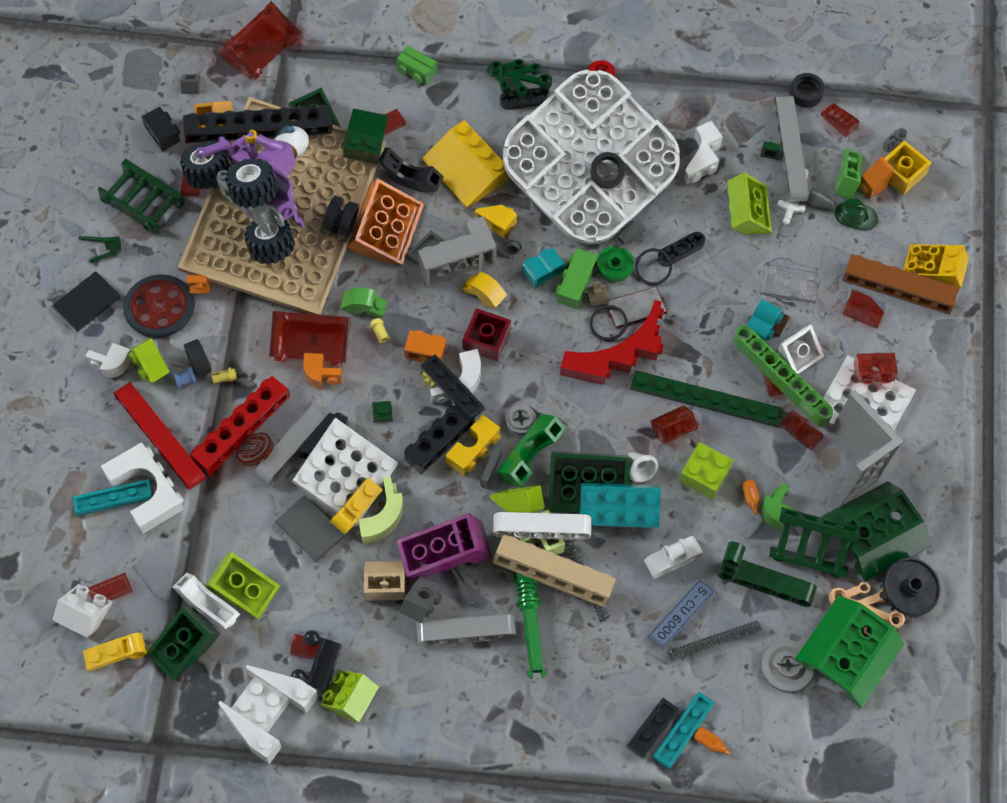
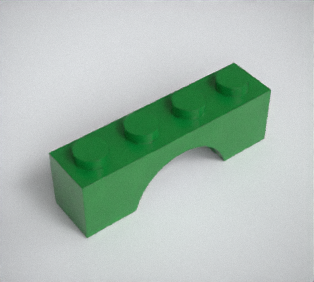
(543, 433)

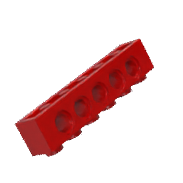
(252, 421)

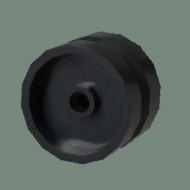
(340, 218)

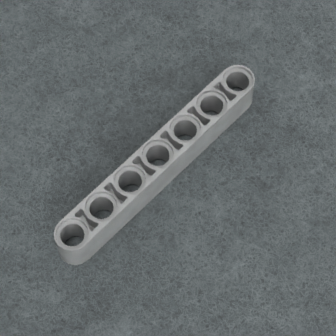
(791, 149)

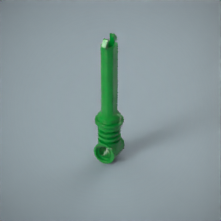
(528, 603)

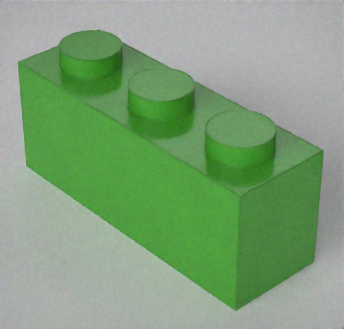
(576, 278)

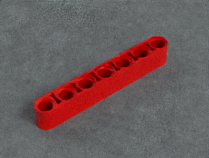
(159, 435)

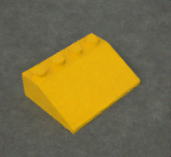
(467, 164)

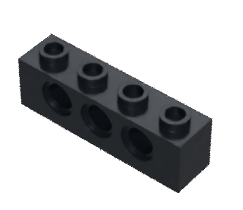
(451, 434)

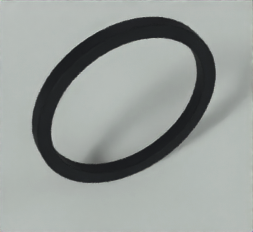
(651, 250)
(608, 307)

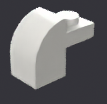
(113, 363)

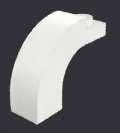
(470, 376)

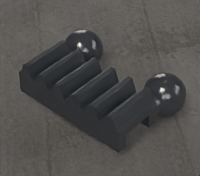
(324, 661)

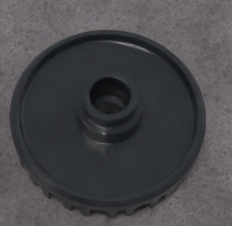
(898, 590)

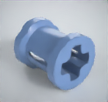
(184, 377)

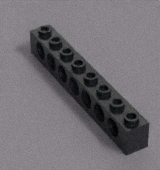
(267, 128)

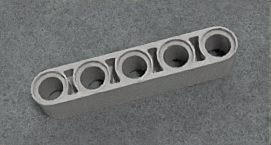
(287, 449)
(466, 630)

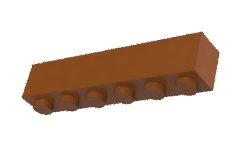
(901, 284)

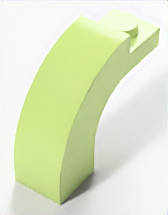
(385, 522)

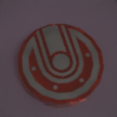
(254, 448)

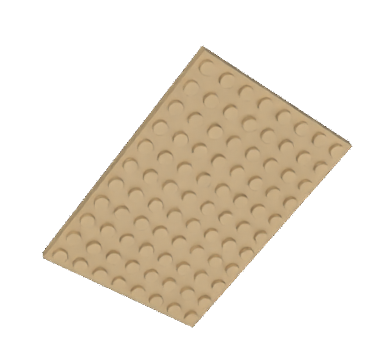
(308, 274)

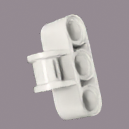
(673, 556)

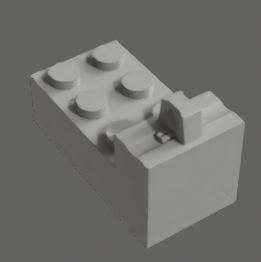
(459, 256)

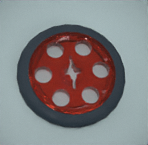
(175, 321)

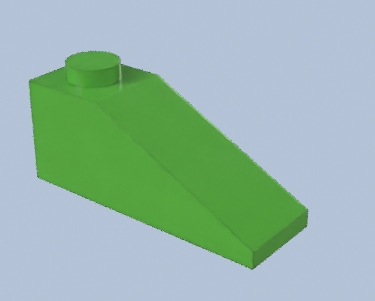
(849, 174)

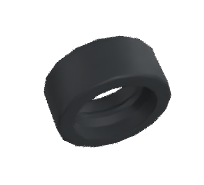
(813, 80)
(612, 157)
(197, 358)

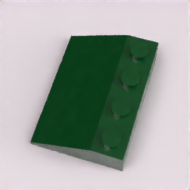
(573, 468)

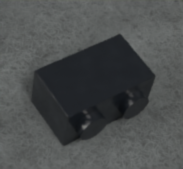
(161, 128)

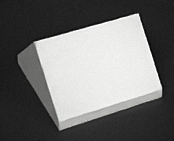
(801, 349)

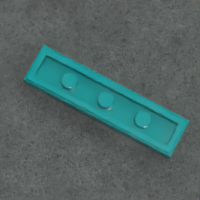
(112, 497)
(683, 730)

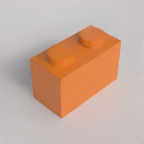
(423, 346)

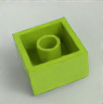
(706, 470)

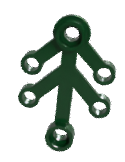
(498, 71)

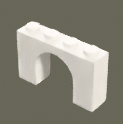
(140, 462)

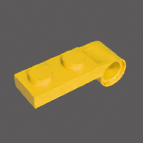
(356, 506)
(129, 646)

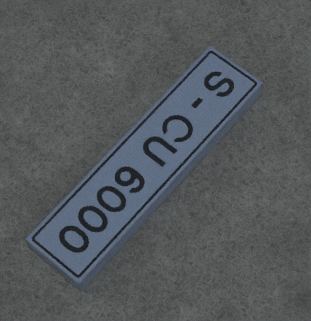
(681, 614)

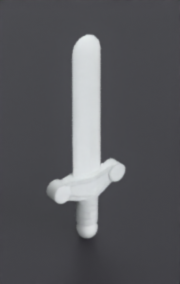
(791, 207)

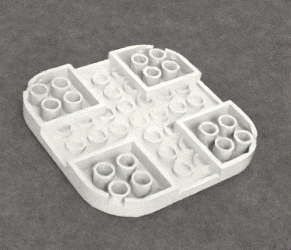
(554, 151)

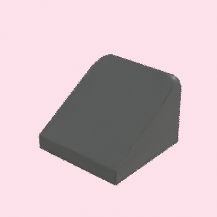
(190, 83)

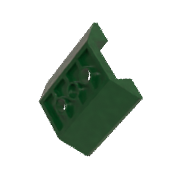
(887, 537)

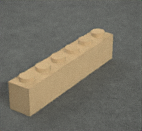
(554, 570)

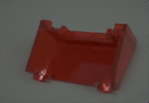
(259, 42)
(309, 333)

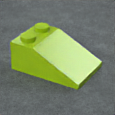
(242, 585)

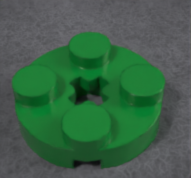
(611, 273)

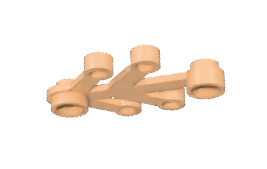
(868, 601)

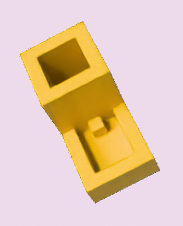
(485, 288)

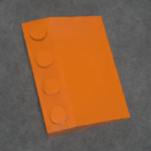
(385, 224)

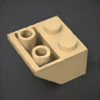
(384, 580)

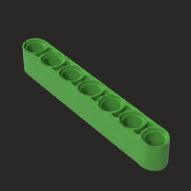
(785, 384)

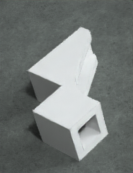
(705, 160)
(210, 605)

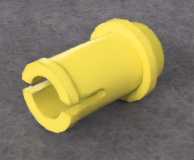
(379, 329)
(223, 376)

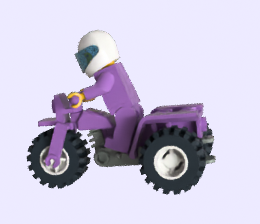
(254, 185)

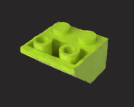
(149, 361)
(349, 695)

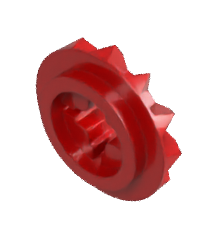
(603, 66)

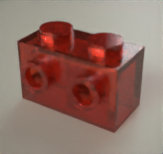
(674, 424)

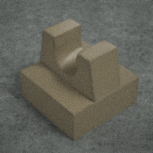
(597, 294)

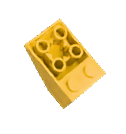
(939, 262)

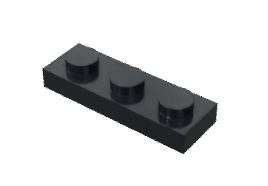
(652, 728)

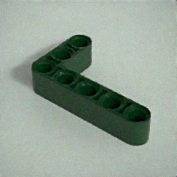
(764, 579)

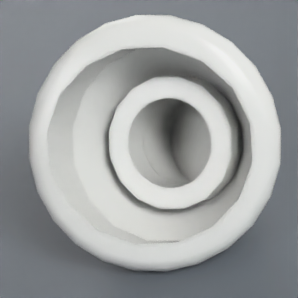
(641, 467)

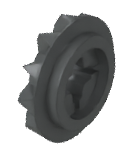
(895, 139)

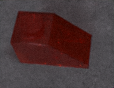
(863, 309)

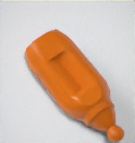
(751, 495)
(710, 741)

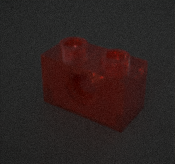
(883, 361)

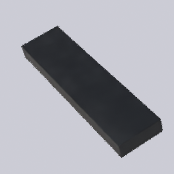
(452, 387)

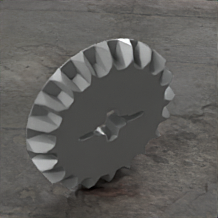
(778, 655)

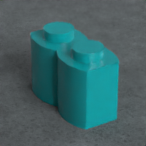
(543, 267)
(764, 319)

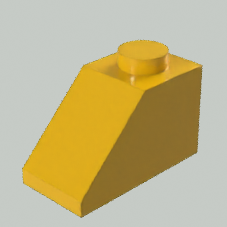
(498, 218)

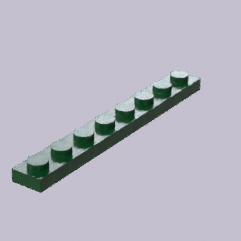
(706, 398)

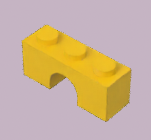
(464, 458)

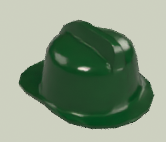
(856, 215)

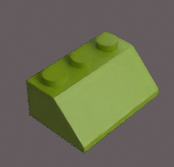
(749, 205)

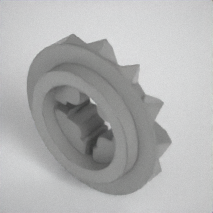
(526, 413)

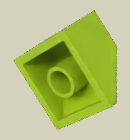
(520, 499)

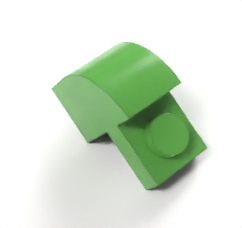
(363, 300)
(772, 506)

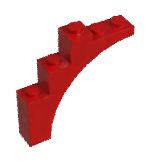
(598, 365)

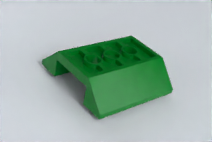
(840, 637)

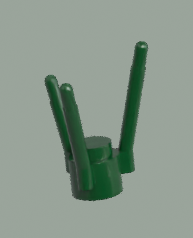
(111, 243)

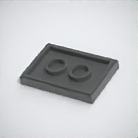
(309, 528)

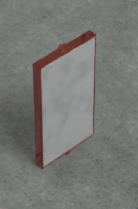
(635, 306)

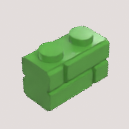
(416, 65)

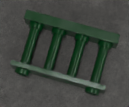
(144, 180)
(814, 523)

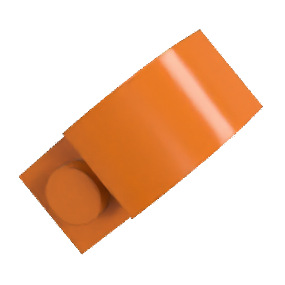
(199, 283)
(317, 374)

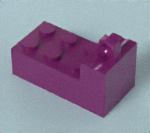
(444, 547)

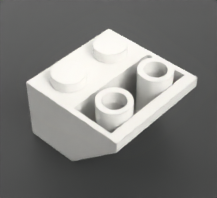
(78, 611)

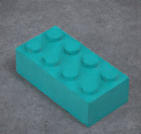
(621, 504)

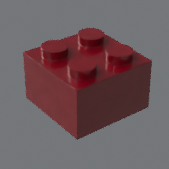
(487, 334)

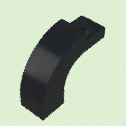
(409, 176)

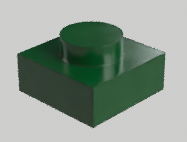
(770, 150)
(382, 411)

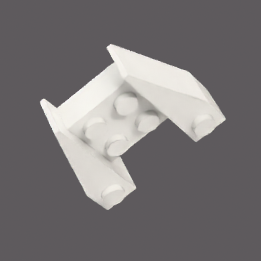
(262, 706)

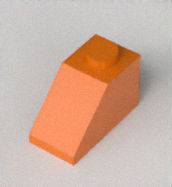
(876, 178)

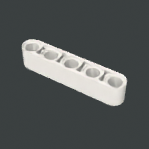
(542, 525)

